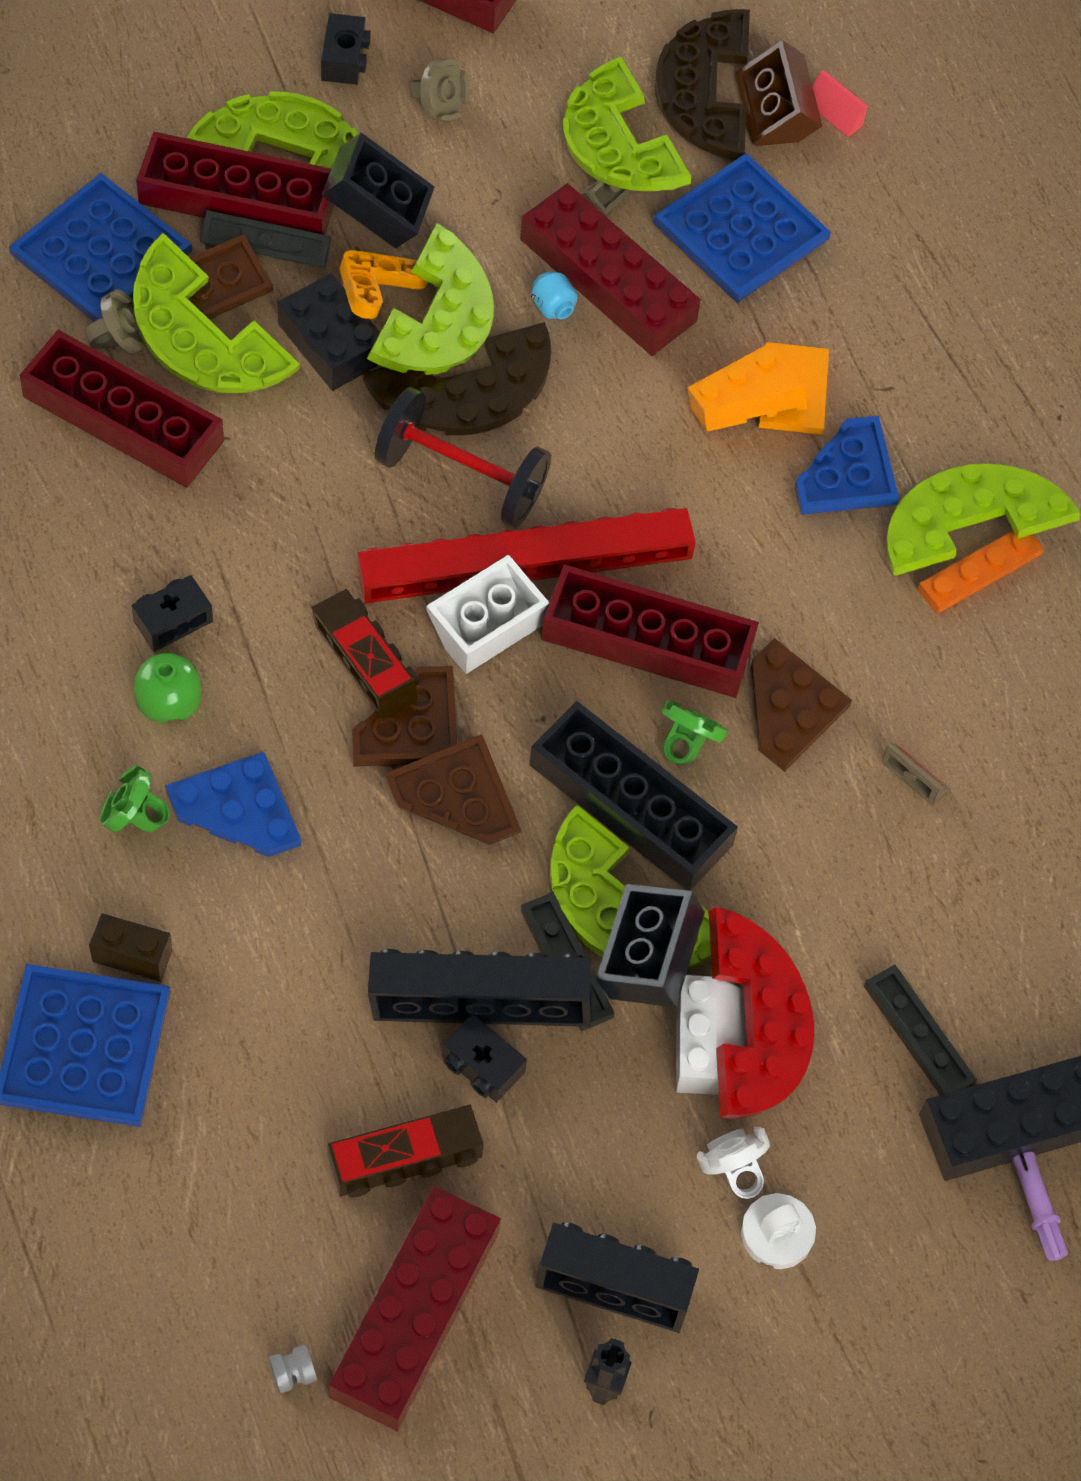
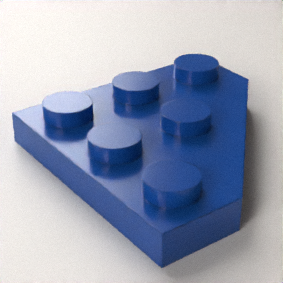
(849, 471)
(238, 805)

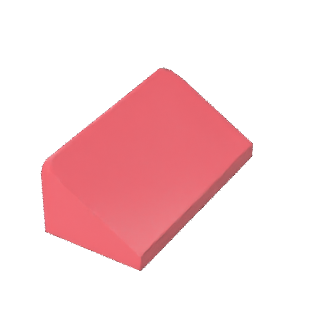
(838, 104)

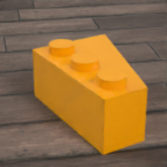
(747, 389)

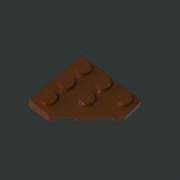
(791, 704)
(414, 730)
(457, 791)

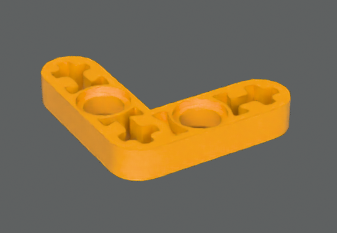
(365, 270)

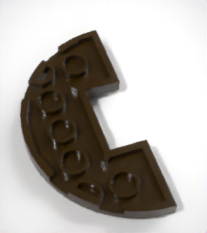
(689, 82)
(478, 398)

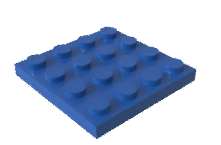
(741, 227)
(93, 244)
(83, 1045)

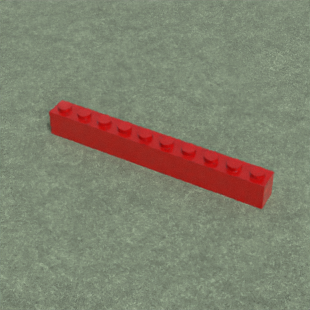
(538, 551)

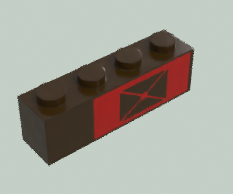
(366, 653)
(405, 1151)

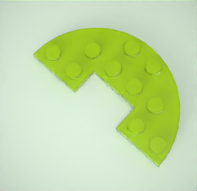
(280, 120)
(603, 141)
(455, 320)
(188, 341)
(967, 497)
(588, 892)

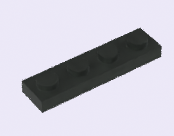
(268, 238)
(556, 939)
(919, 1031)

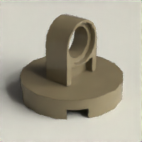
(442, 89)
(116, 325)

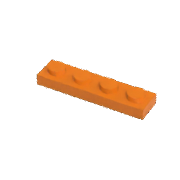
(979, 570)

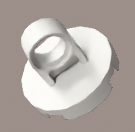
(735, 1154)
(778, 1230)

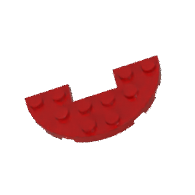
(775, 1017)

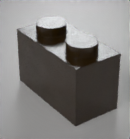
(131, 947)

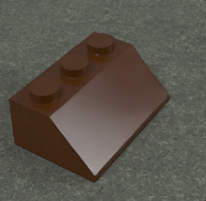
(778, 96)

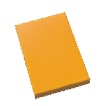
(812, 369)

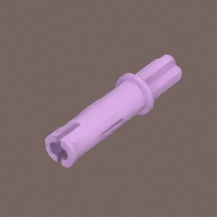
(1042, 1212)

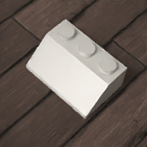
(487, 613)
(707, 1017)

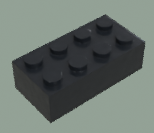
(616, 1276)

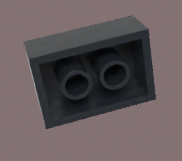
(378, 190)
(328, 331)
(650, 945)

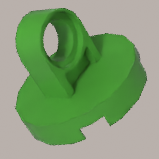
(691, 727)
(130, 802)

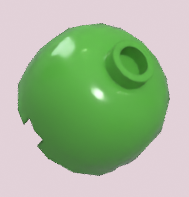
(167, 688)

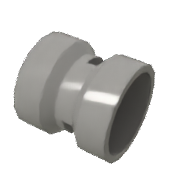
(292, 1369)

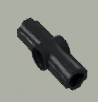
(607, 1371)

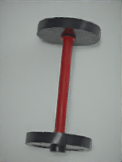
(402, 428)

